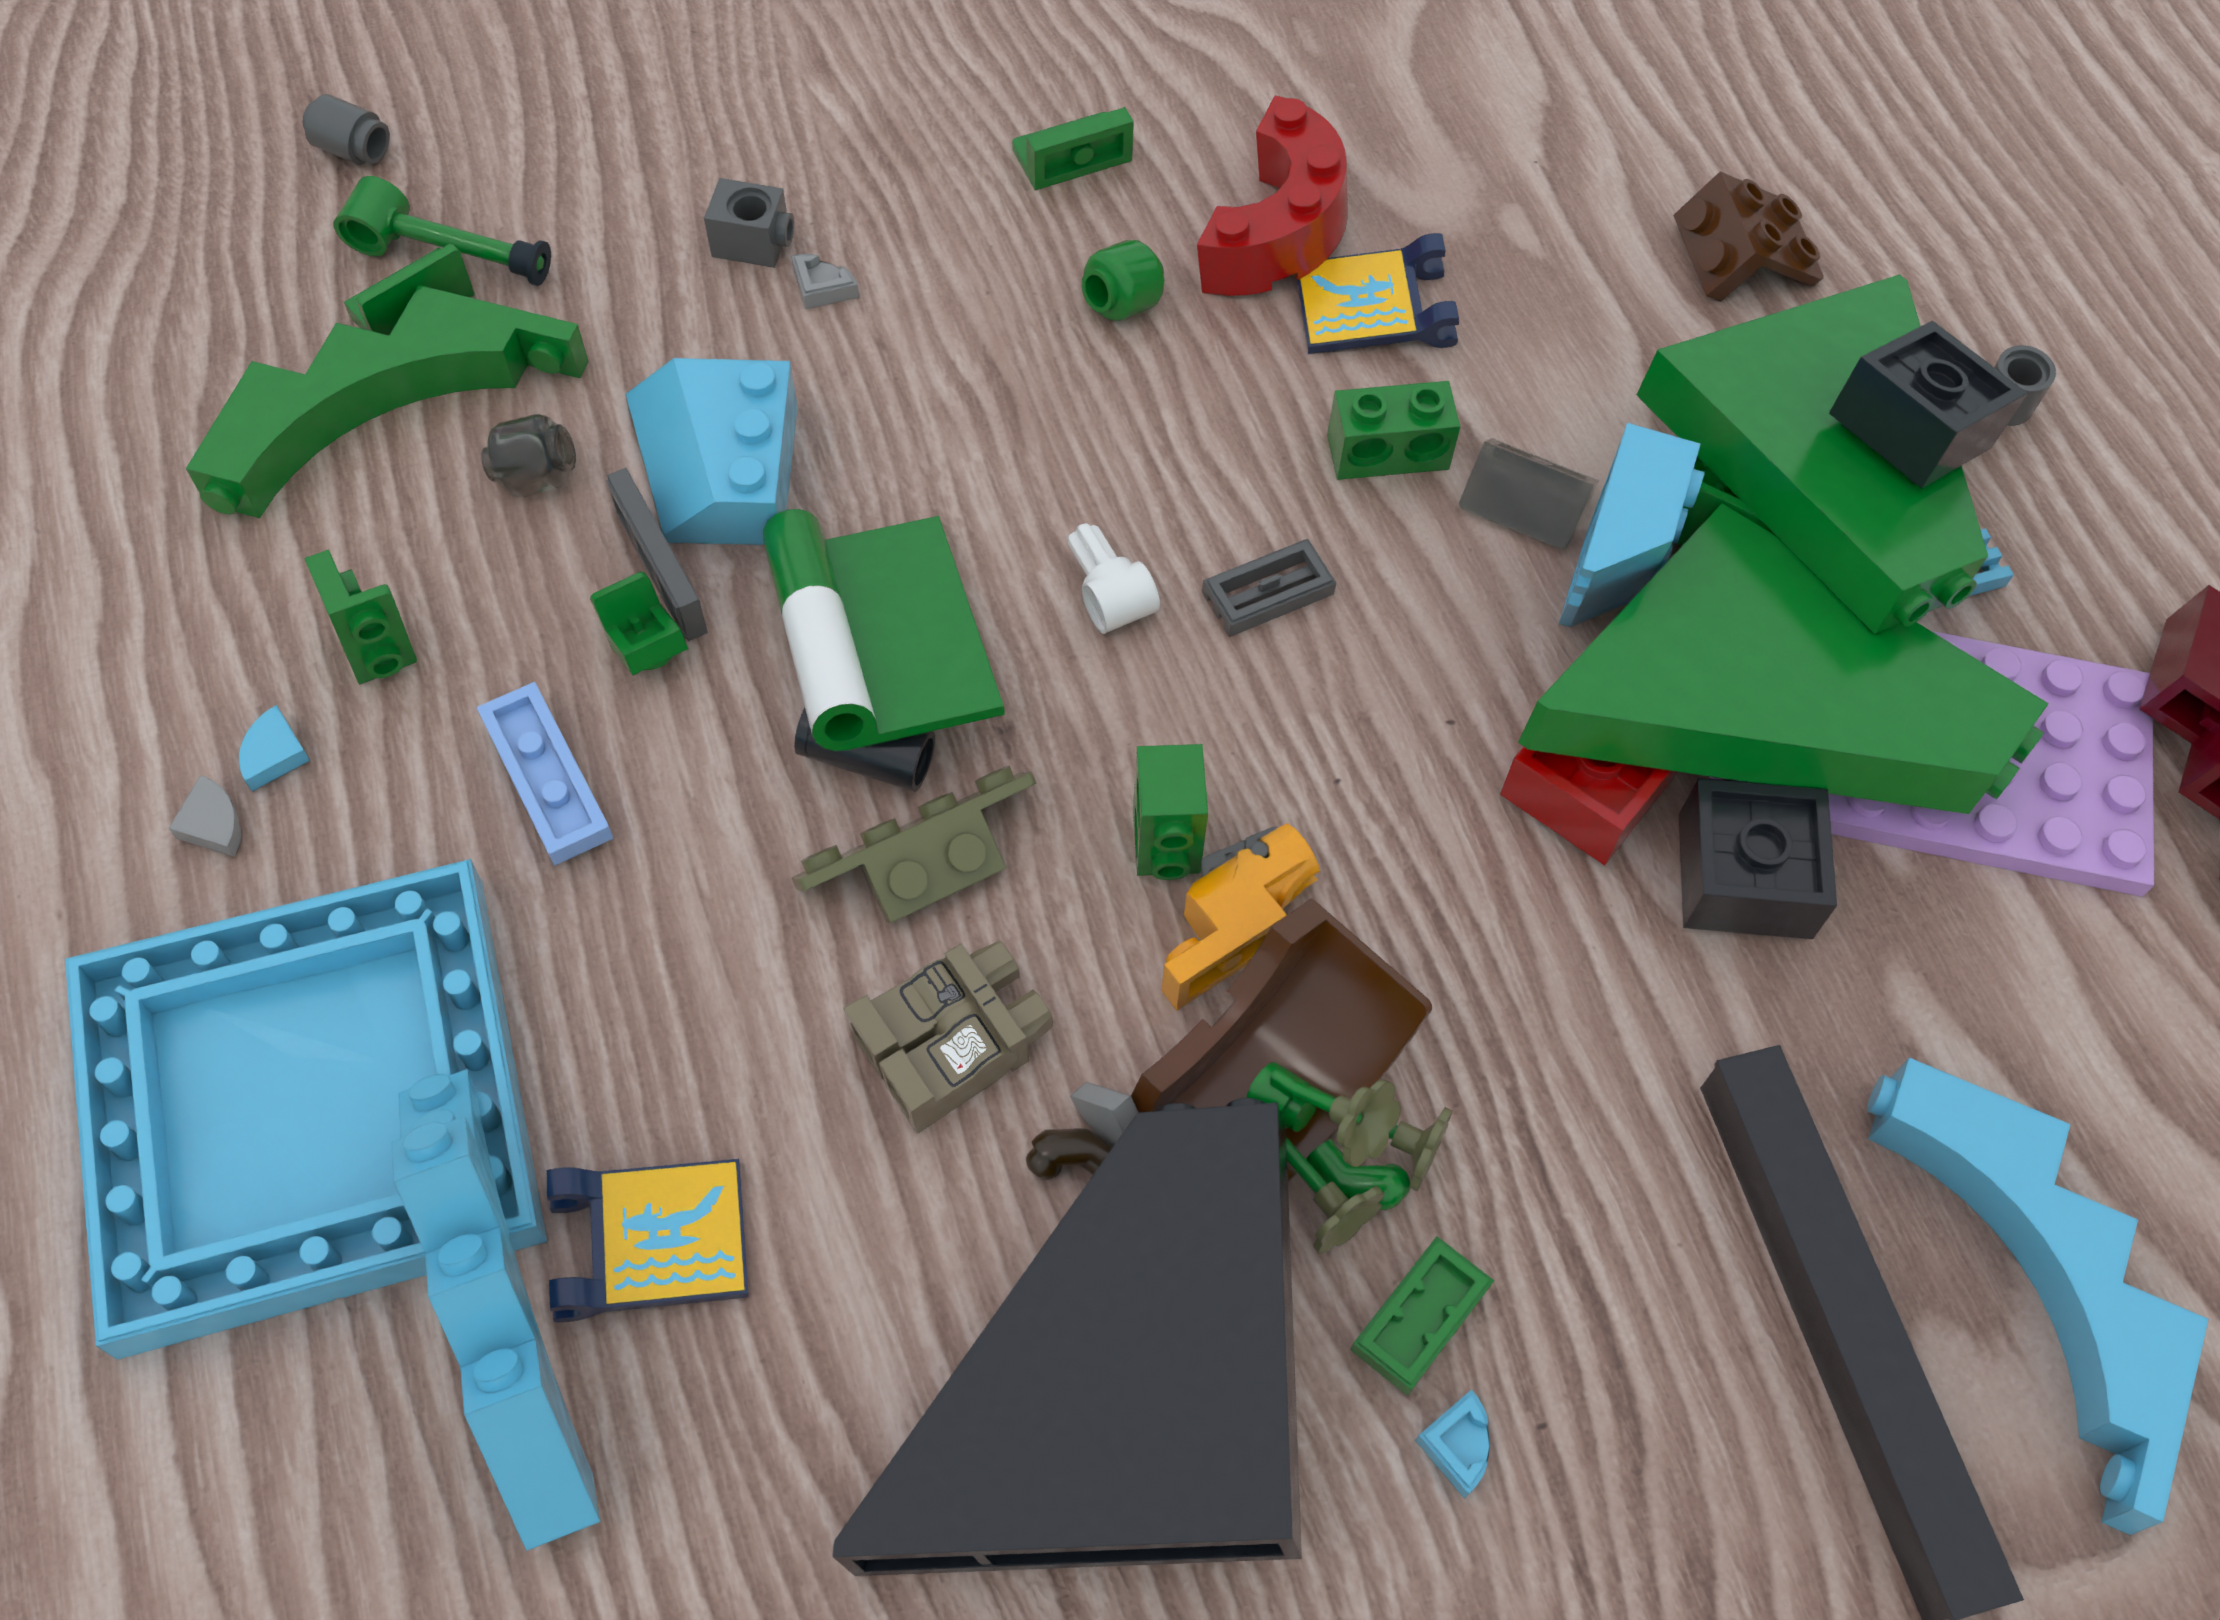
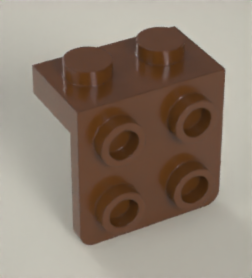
(1737, 229)

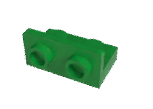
(364, 621)

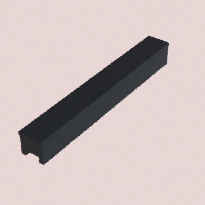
(1858, 1341)

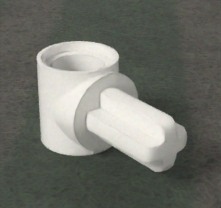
(1114, 587)

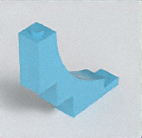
(2124, 1348)

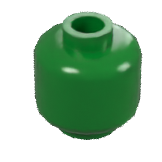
(1123, 280)

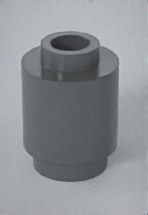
(345, 130)

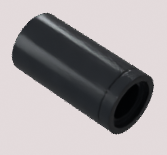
(895, 762)

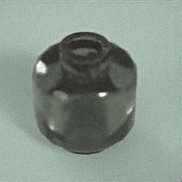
(529, 455)

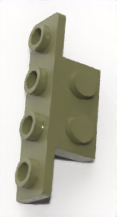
(927, 856)

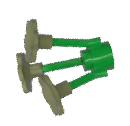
(1363, 1131)

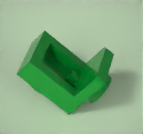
(637, 624)

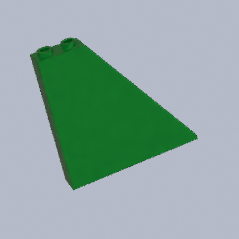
(1765, 429)
(1767, 678)

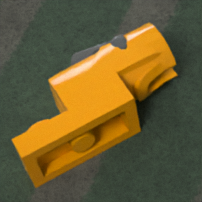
(1235, 907)

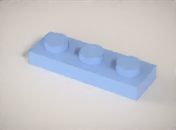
(545, 773)

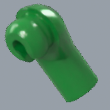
(1390, 1178)

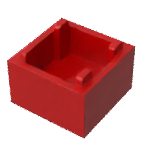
(1584, 798)

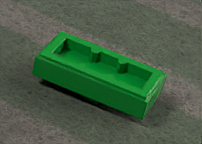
(1421, 1315)

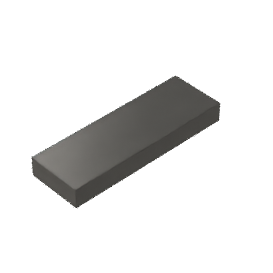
(656, 554)

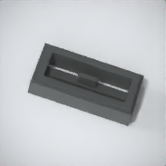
(1273, 595)

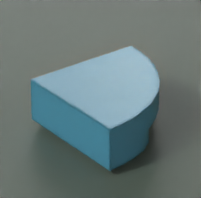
(269, 750)
(1459, 1443)

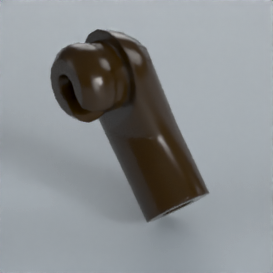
(1066, 1148)

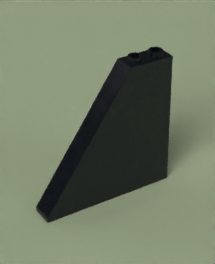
(1126, 1383)

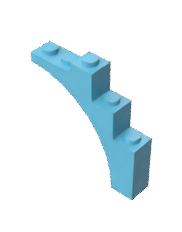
(486, 1312)

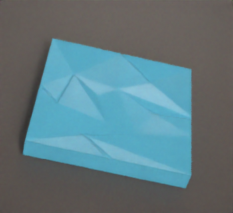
(252, 1102)

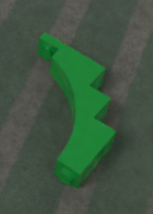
(435, 349)

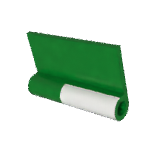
(878, 630)

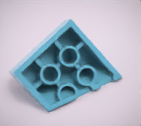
(716, 446)
(1633, 521)

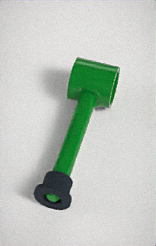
(380, 211)

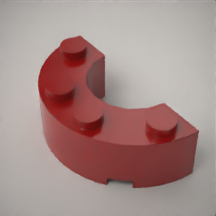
(1294, 227)

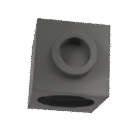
(748, 222)

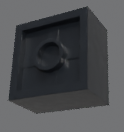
(1927, 403)
(1756, 859)

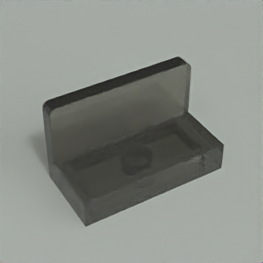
(1527, 493)

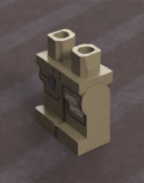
(948, 1031)

